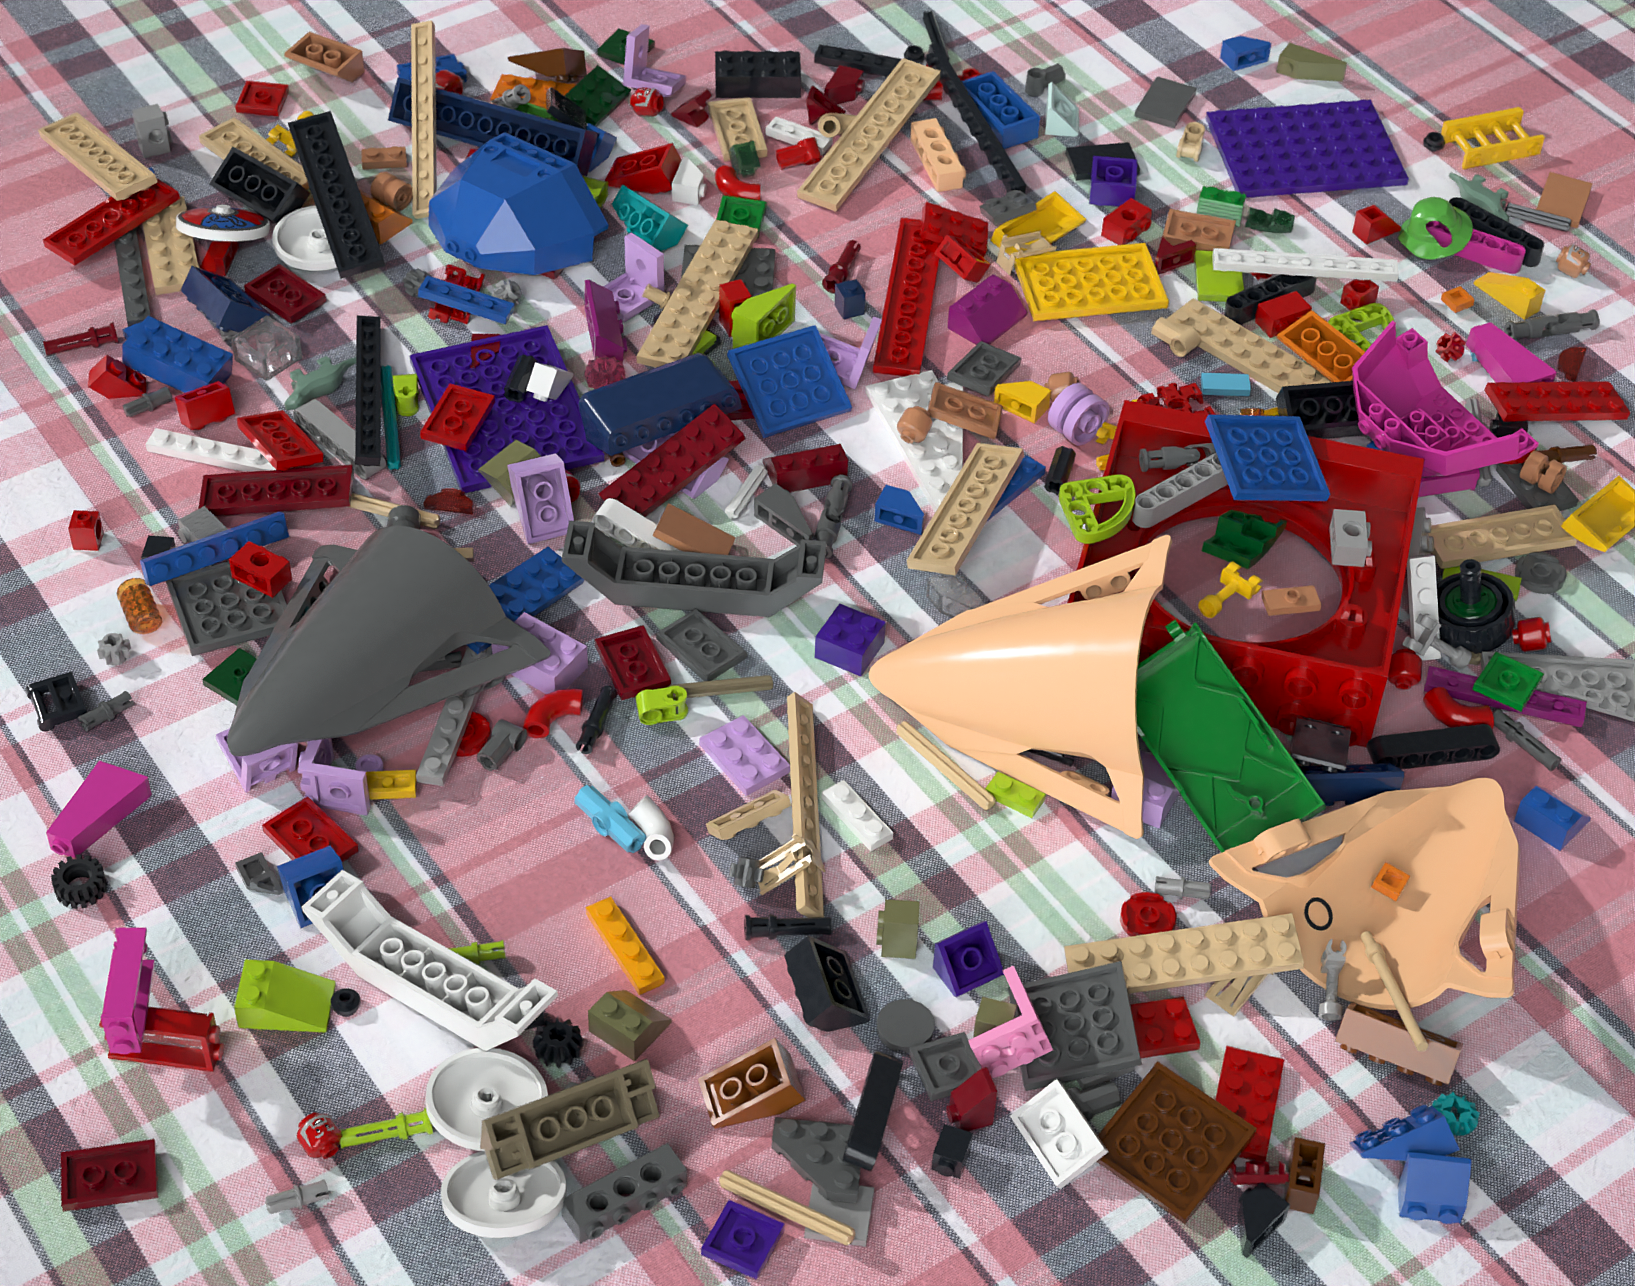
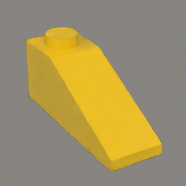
(1514, 292)

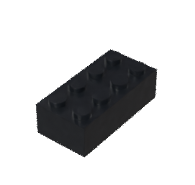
(757, 74)
(258, 186)
(1324, 408)

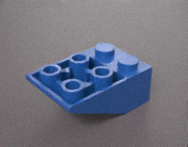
(1421, 1132)

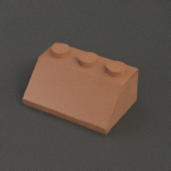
(328, 56)

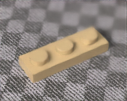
(748, 815)

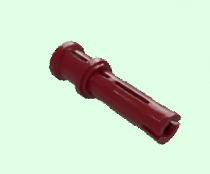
(838, 271)
(95, 340)

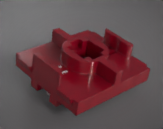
(1257, 1172)

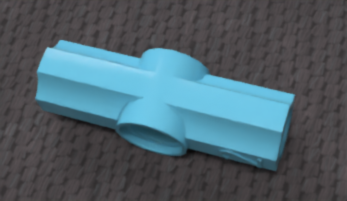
(610, 819)

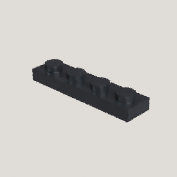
(855, 59)

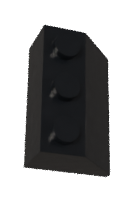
(825, 985)

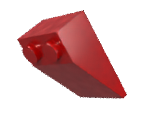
(646, 170)

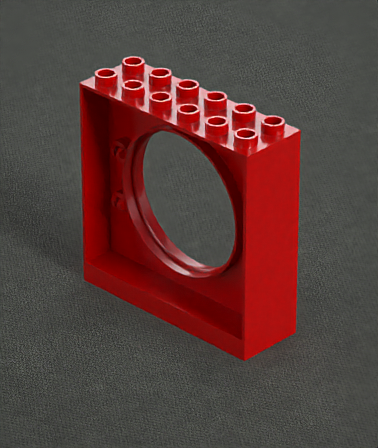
(1344, 663)

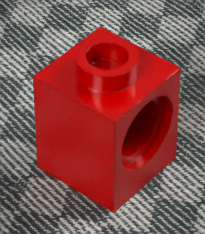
(1359, 294)
(86, 530)

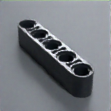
(1494, 225)
(1243, 305)
(1434, 747)
(873, 1111)

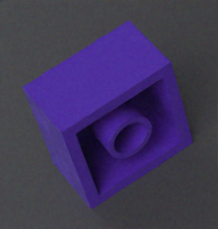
(1112, 181)
(850, 639)

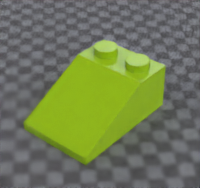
(764, 316)
(282, 998)

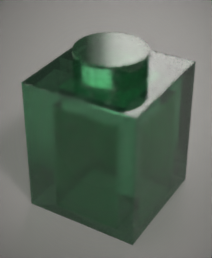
(744, 159)

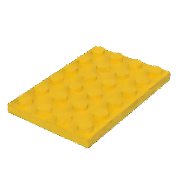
(1090, 282)

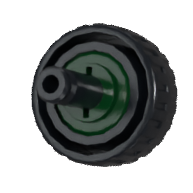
(1475, 609)

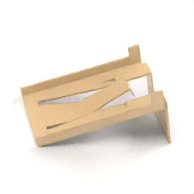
(1037, 247)
(779, 874)
(1227, 997)

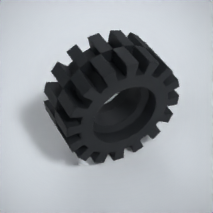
(82, 893)

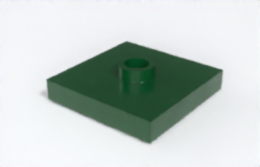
(615, 46)
(229, 675)

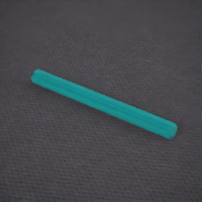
(390, 418)

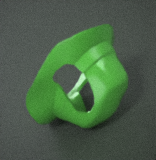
(1421, 242)

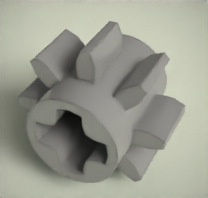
(508, 291)
(114, 649)

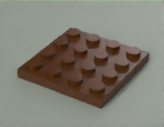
(1173, 1142)

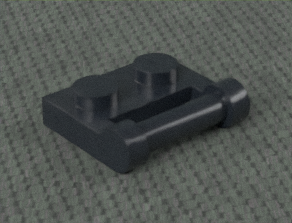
(64, 697)

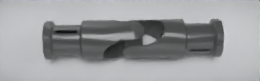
(1558, 324)
(1173, 457)
(832, 515)

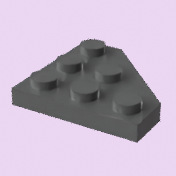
(817, 1155)

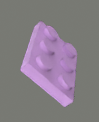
(744, 755)

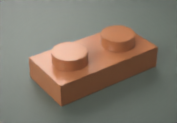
(384, 158)

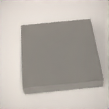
(852, 1214)

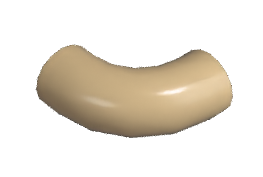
(834, 124)

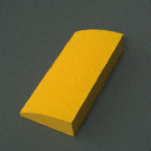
(1053, 218)
(1604, 516)

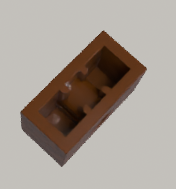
(1305, 1175)

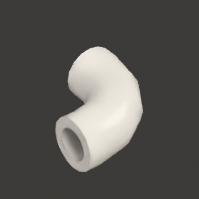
(655, 826)

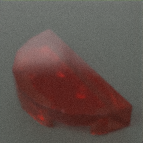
(1570, 362)
(450, 501)

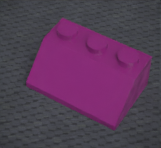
(986, 311)
(603, 322)

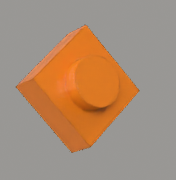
(1457, 299)
(1390, 881)

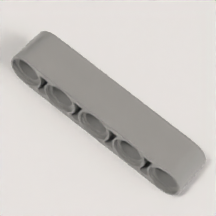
(333, 435)
(1178, 492)

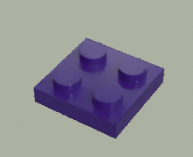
(742, 1239)

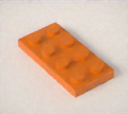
(536, 87)

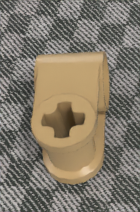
(1191, 141)

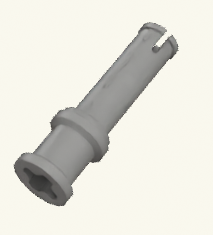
(512, 97)

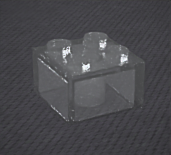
(266, 348)

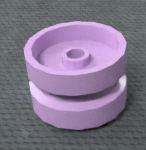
(1078, 413)

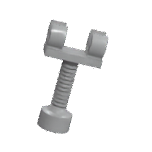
(1459, 657)
(1332, 965)

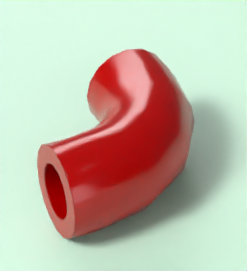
(730, 185)
(551, 707)
(1453, 713)

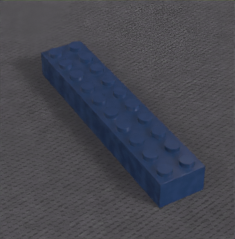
(479, 121)

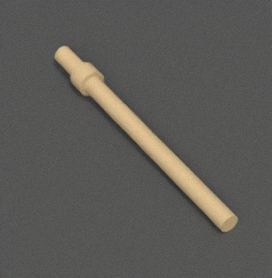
(1376, 956)

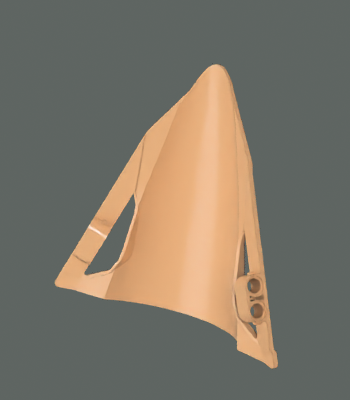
(1042, 681)
(1458, 860)

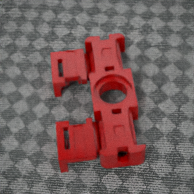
(444, 312)
(1180, 398)

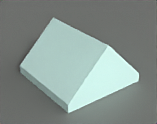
(1061, 114)

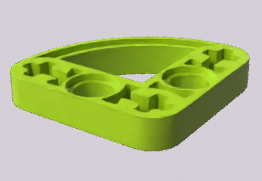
(1370, 315)
(1113, 489)

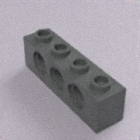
(631, 1179)

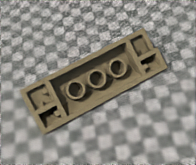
(569, 1120)

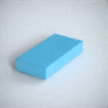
(1225, 384)

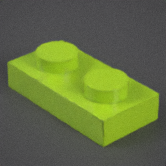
(1015, 794)

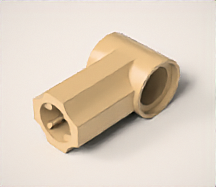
(1180, 340)

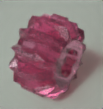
(604, 371)

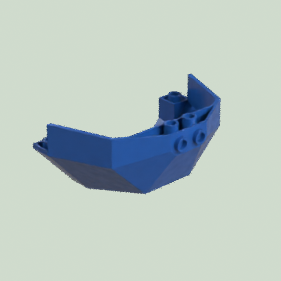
(516, 210)

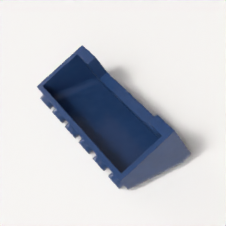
(654, 403)

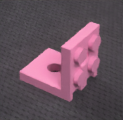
(1022, 1036)

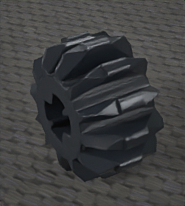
(558, 1042)

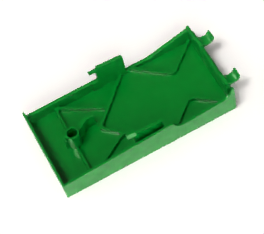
(1217, 743)

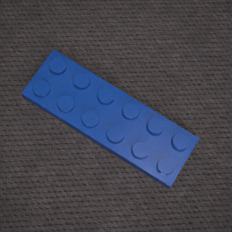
(532, 587)

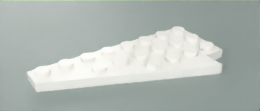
(940, 455)

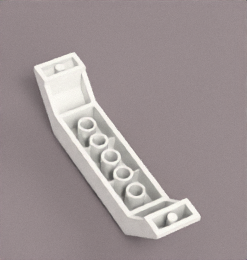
(421, 970)

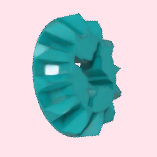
(1468, 1118)

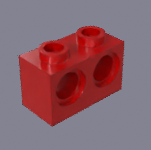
(962, 258)

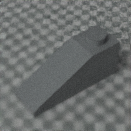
(781, 513)

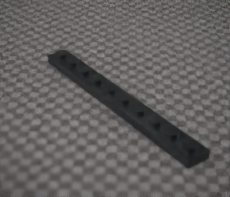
(975, 121)
(368, 391)

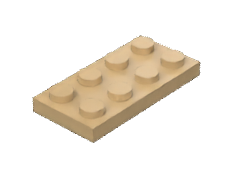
(736, 124)

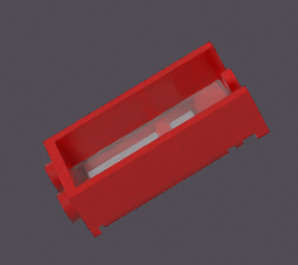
(178, 1040)

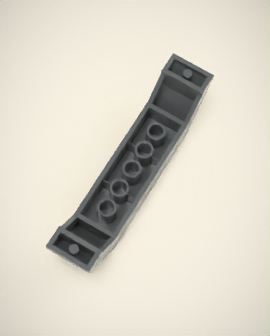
(690, 578)

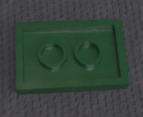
(598, 94)

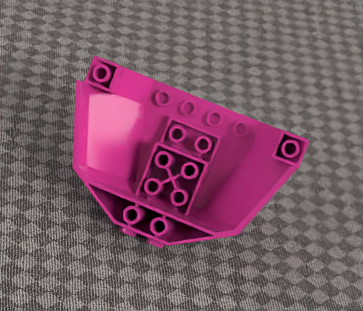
(1414, 416)

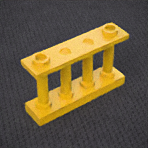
(1488, 124)

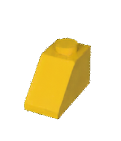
(1023, 399)

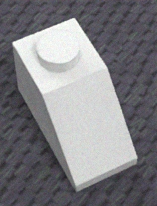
(688, 183)
(548, 381)

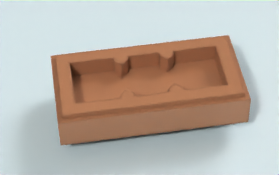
(1291, 600)

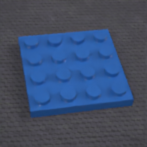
(789, 381)
(1267, 458)

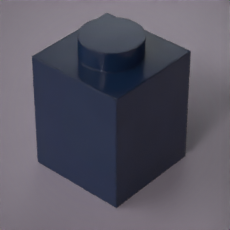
(850, 299)

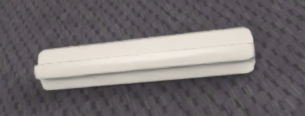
(746, 491)

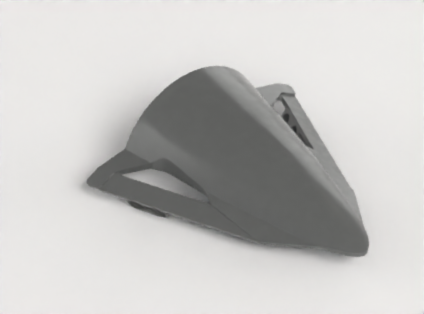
(365, 638)

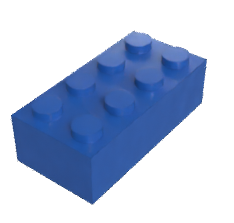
(1003, 109)
(175, 356)

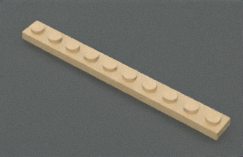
(423, 117)
(804, 802)

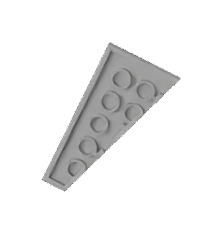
(1600, 682)

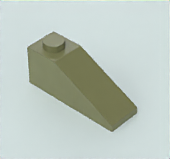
(1310, 65)

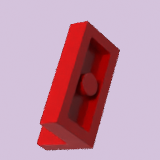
(220, 257)

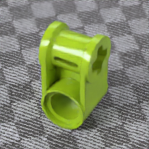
(406, 394)
(658, 705)

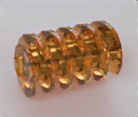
(139, 606)

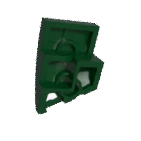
(1243, 538)

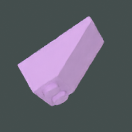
(541, 497)
(1158, 791)

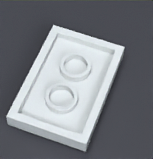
(1058, 1134)

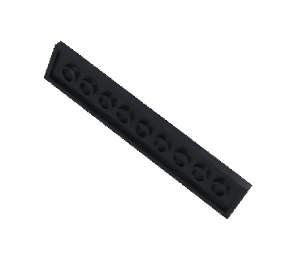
(336, 195)

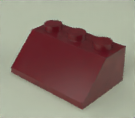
(807, 468)

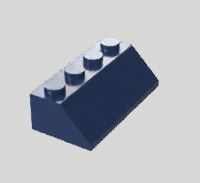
(221, 300)
(1354, 782)

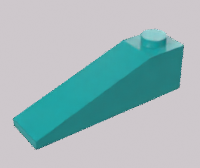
(648, 220)

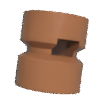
(391, 190)
(1537, 465)

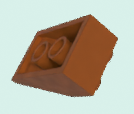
(752, 1086)

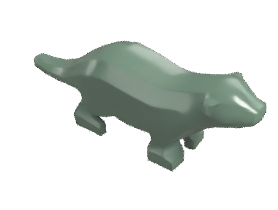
(1481, 196)
(317, 382)

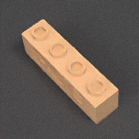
(937, 155)

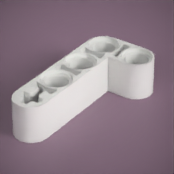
(627, 526)

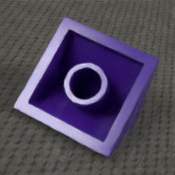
(967, 959)

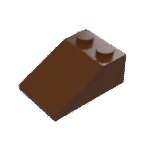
(558, 63)

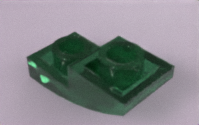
(1276, 222)

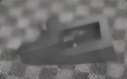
(257, 875)

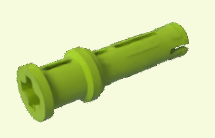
(401, 1121)

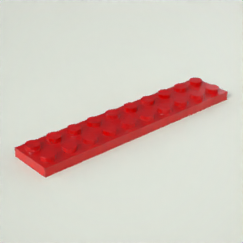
(907, 303)

